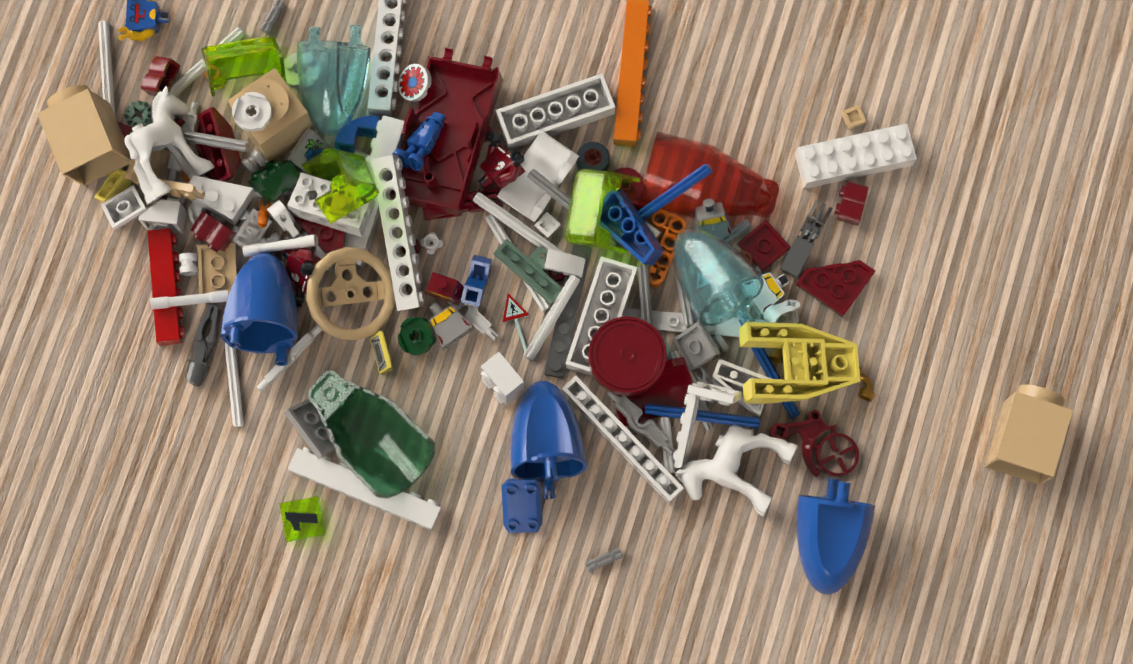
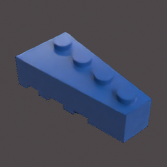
(629, 228)

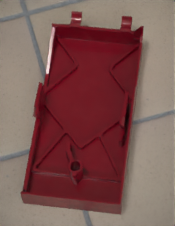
(467, 100)

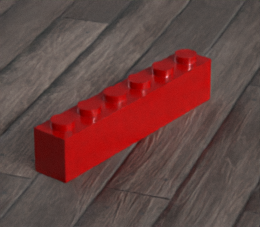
(165, 284)

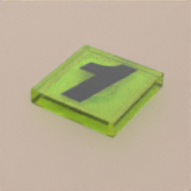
(302, 519)

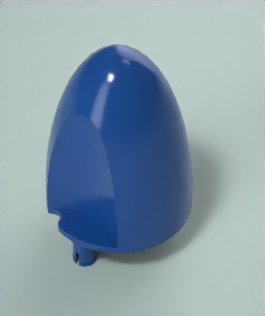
(261, 309)
(546, 438)
(832, 536)

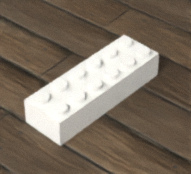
(555, 111)
(855, 156)
(605, 302)

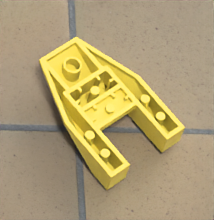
(811, 360)

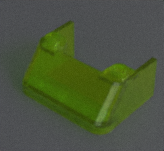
(241, 60)
(351, 182)
(586, 209)

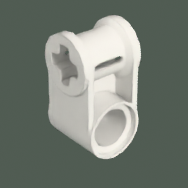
(783, 312)

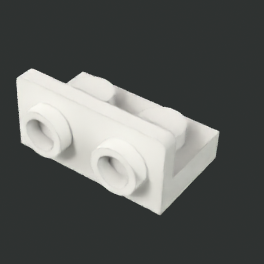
(248, 230)

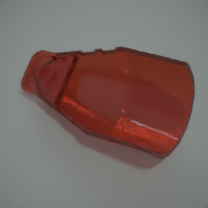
(730, 182)

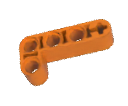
(669, 234)

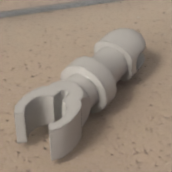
(705, 379)

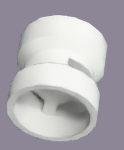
(188, 264)

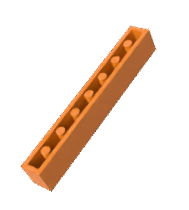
(631, 73)

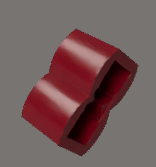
(161, 74)
(852, 203)
(212, 231)

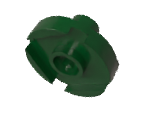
(426, 335)

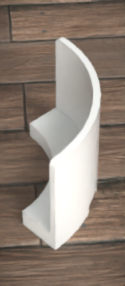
(551, 161)

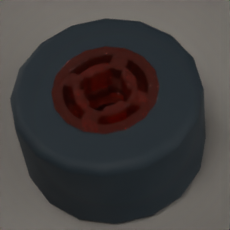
(598, 152)

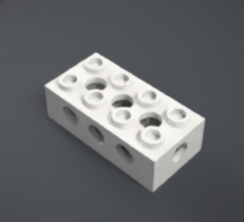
(303, 206)

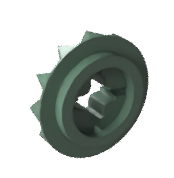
(143, 107)

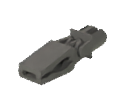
(801, 247)
(203, 347)

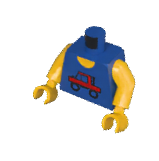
(142, 20)

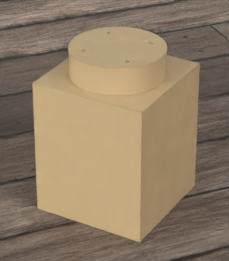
(287, 120)
(83, 134)
(1030, 434)

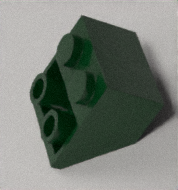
(274, 179)

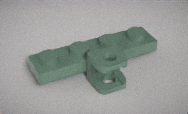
(529, 269)

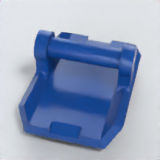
(522, 505)

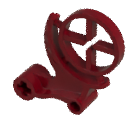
(809, 431)

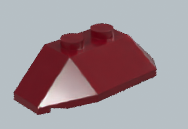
(224, 160)

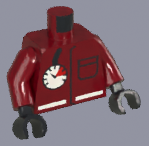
(500, 165)
(299, 268)

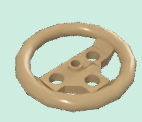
(379, 290)

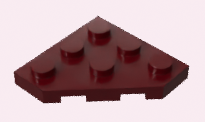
(328, 238)
(836, 284)

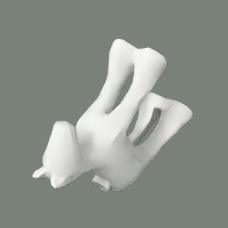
(158, 135)
(726, 463)

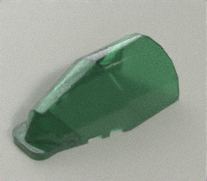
(372, 435)

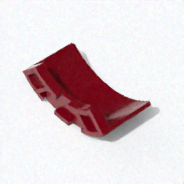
(668, 390)

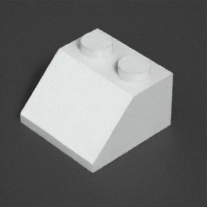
(124, 207)
(165, 215)

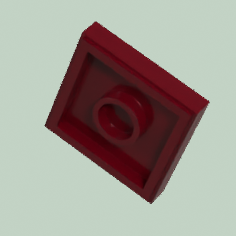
(764, 245)

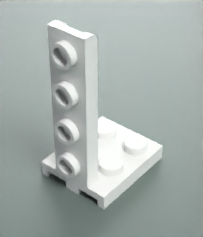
(696, 392)

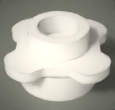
(431, 238)

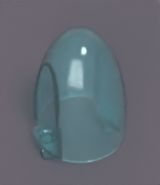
(332, 78)
(714, 277)

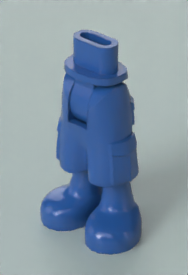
(422, 142)

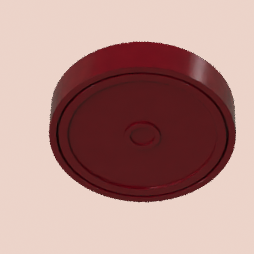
(627, 356)

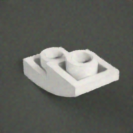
(564, 263)

